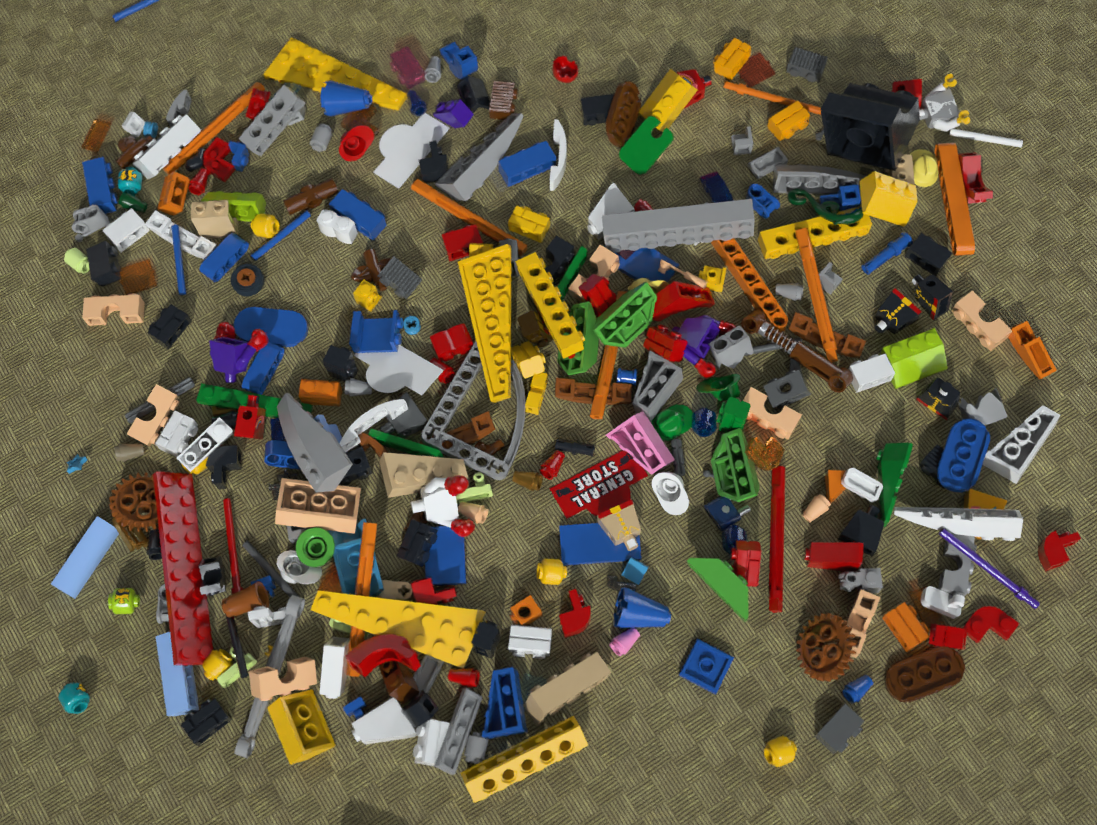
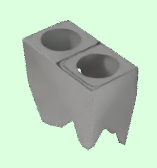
(731, 347)
(987, 409)

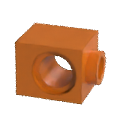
(529, 604)

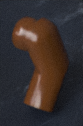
(490, 449)
(419, 516)

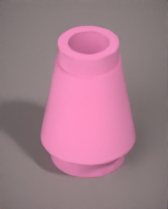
(622, 643)

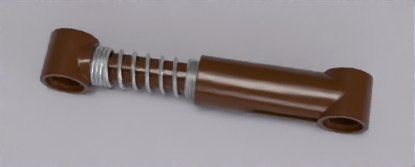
(799, 352)

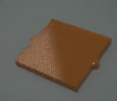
(138, 277)

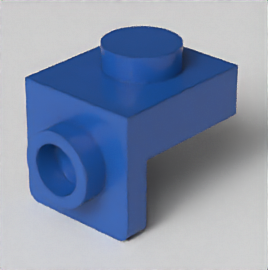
(241, 155)

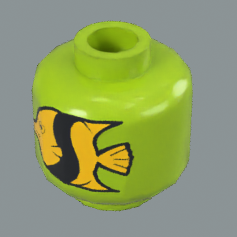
(123, 601)

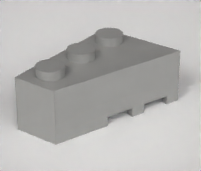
(657, 385)

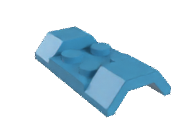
(347, 560)

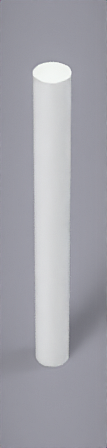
(987, 138)

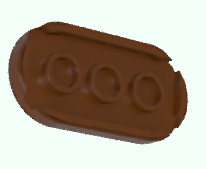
(623, 113)
(924, 674)

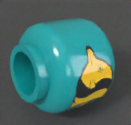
(130, 180)
(74, 698)

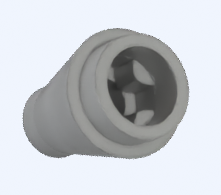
(433, 70)
(790, 290)
(356, 387)

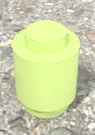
(77, 260)

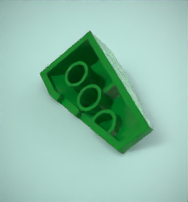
(892, 463)

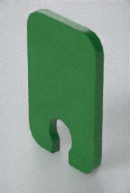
(643, 149)

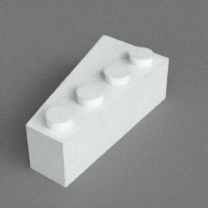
(166, 147)
(1018, 449)

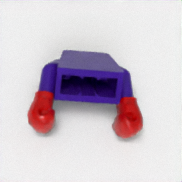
(699, 334)
(233, 355)

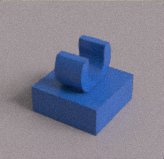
(269, 584)
(355, 708)

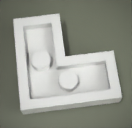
(265, 617)

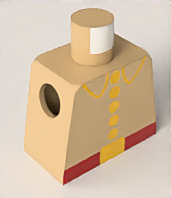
(621, 524)

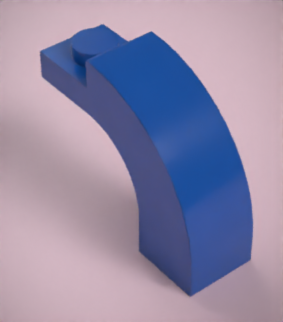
(460, 61)

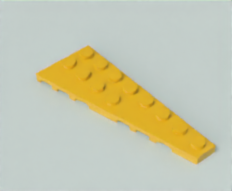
(311, 68)
(488, 297)
(429, 628)

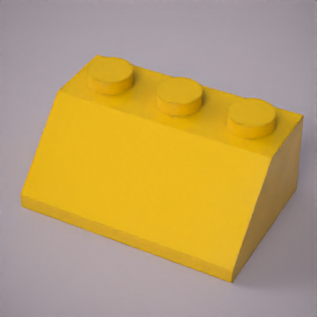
(668, 99)
(887, 198)
(300, 726)

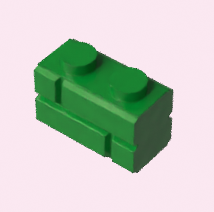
(733, 415)

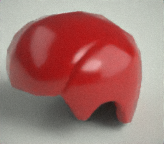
(564, 70)

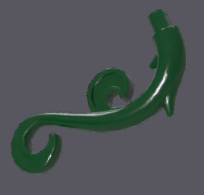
(822, 209)

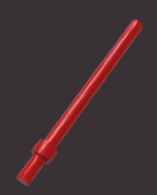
(232, 546)

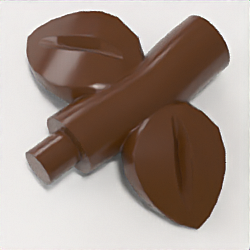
(131, 147)
(371, 269)

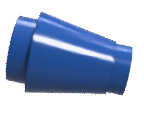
(857, 689)

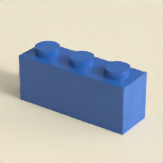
(526, 163)
(100, 184)
(360, 212)

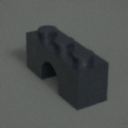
(561, 254)

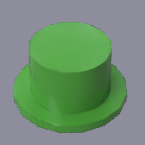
(315, 547)

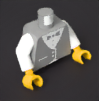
(941, 109)

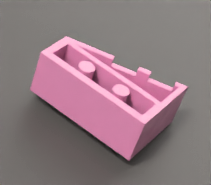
(642, 442)

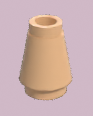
(816, 508)
(475, 512)

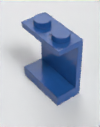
(375, 334)

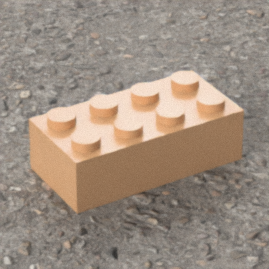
(303, 507)

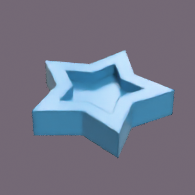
(76, 463)

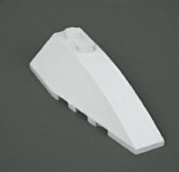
(970, 522)

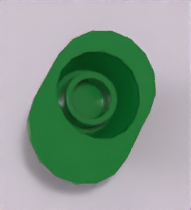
(721, 387)
(673, 422)

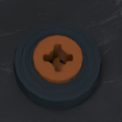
(246, 286)

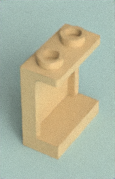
(213, 219)

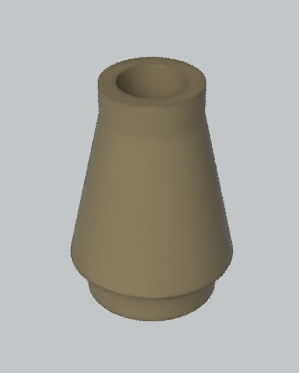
(128, 451)

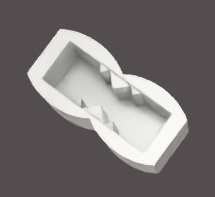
(337, 226)

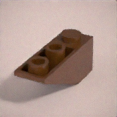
(399, 681)

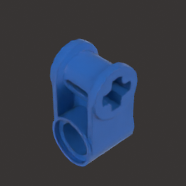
(764, 203)

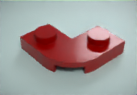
(215, 162)
(991, 618)

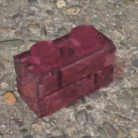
(407, 67)

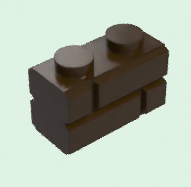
(534, 329)

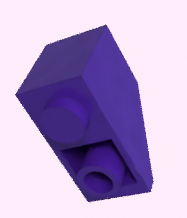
(453, 113)

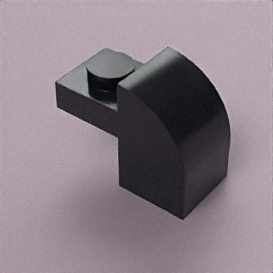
(435, 166)
(223, 460)
(212, 576)
(420, 709)

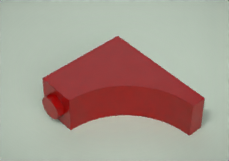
(680, 297)

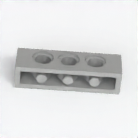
(281, 118)

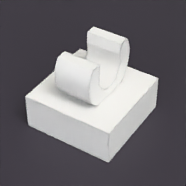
(133, 124)

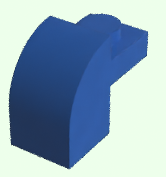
(847, 197)

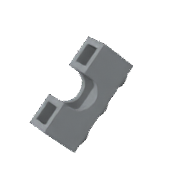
(958, 581)

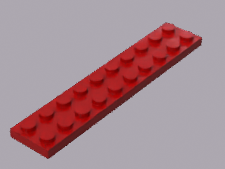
(181, 559)

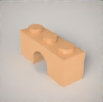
(604, 262)
(97, 308)
(989, 333)
(781, 424)
(148, 431)
(860, 617)
(299, 676)

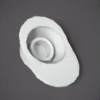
(670, 492)
(295, 571)

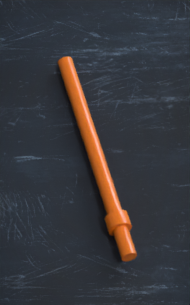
(742, 89)

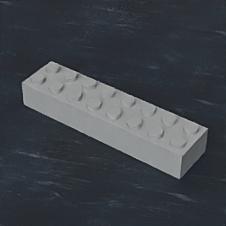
(678, 225)

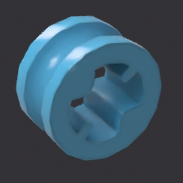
(150, 129)
(410, 320)

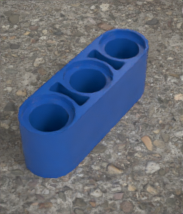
(224, 257)
(263, 368)
(279, 455)

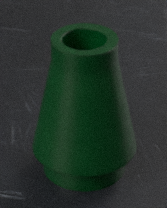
(129, 201)

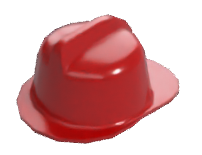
(355, 142)

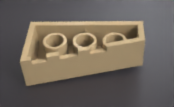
(409, 473)
(566, 687)

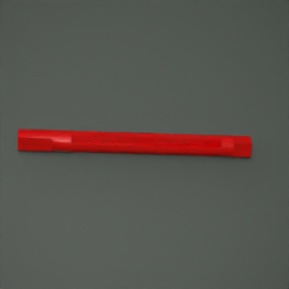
(777, 539)

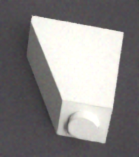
(611, 203)
(334, 667)
(383, 724)

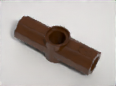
(310, 196)

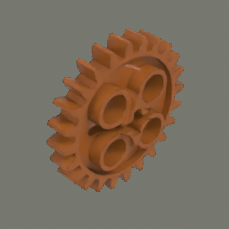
(141, 503)
(826, 647)

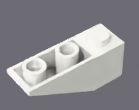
(205, 444)

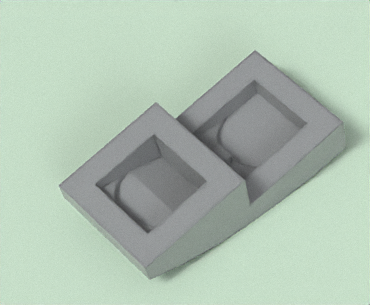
(180, 106)

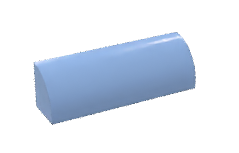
(85, 557)
(177, 680)

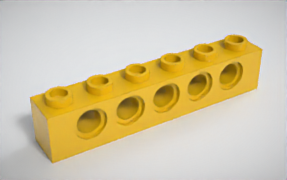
(771, 249)
(566, 344)
(528, 750)

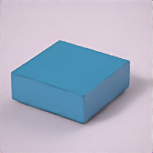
(634, 570)

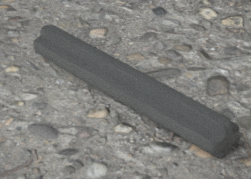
(146, 407)

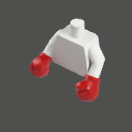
(441, 505)

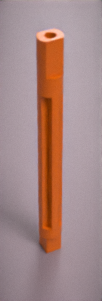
(211, 130)
(464, 214)
(816, 294)
(604, 378)
(363, 581)

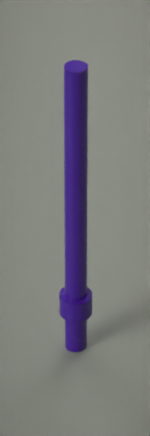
(1019, 592)

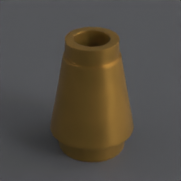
(529, 480)

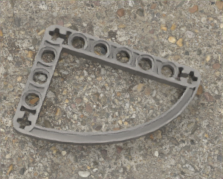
(447, 414)

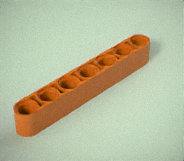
(954, 199)
(750, 287)

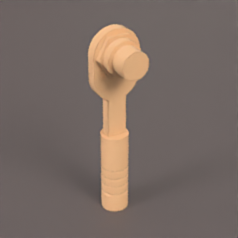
(664, 266)

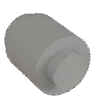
(321, 137)
(475, 748)

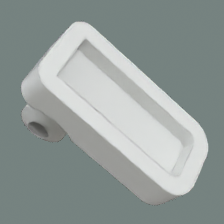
(862, 484)
(942, 602)

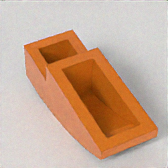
(1031, 350)

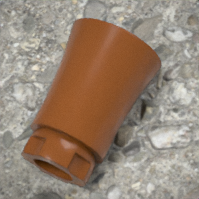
(246, 600)

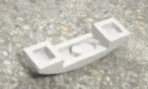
(558, 171)
(189, 242)
(391, 408)

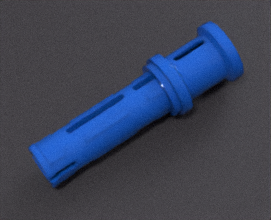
(893, 249)

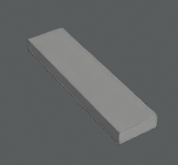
(458, 731)

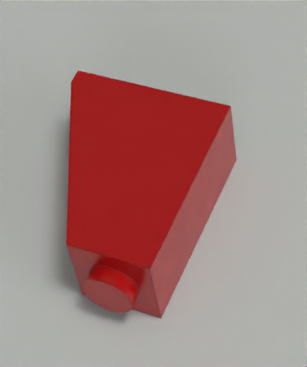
(834, 556)

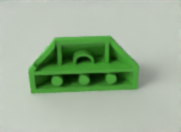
(626, 317)
(583, 360)
(733, 469)
(723, 582)

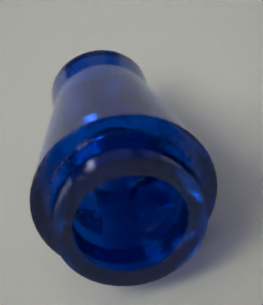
(416, 104)

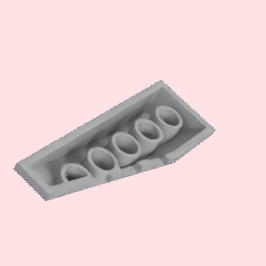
(470, 173)
(812, 179)
(312, 446)

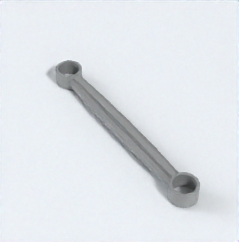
(293, 611)

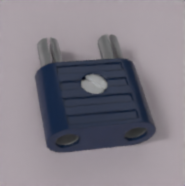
(724, 513)

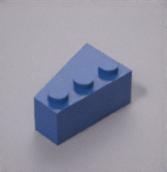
(505, 707)

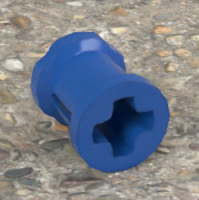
(627, 376)

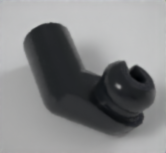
(196, 161)

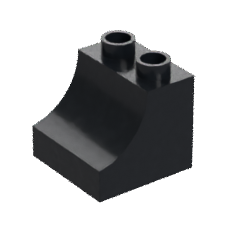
(869, 124)

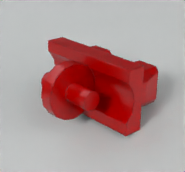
(257, 103)

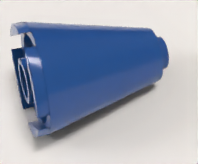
(343, 98)
(639, 611)

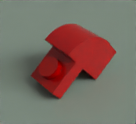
(1052, 551)
(425, 592)
(576, 620)
(948, 636)

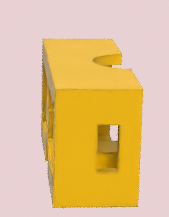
(536, 393)

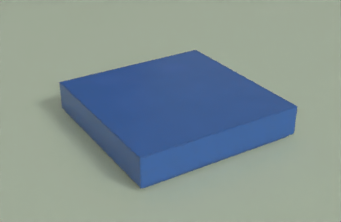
(706, 666)

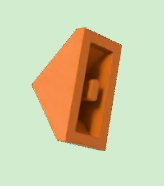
(833, 484)

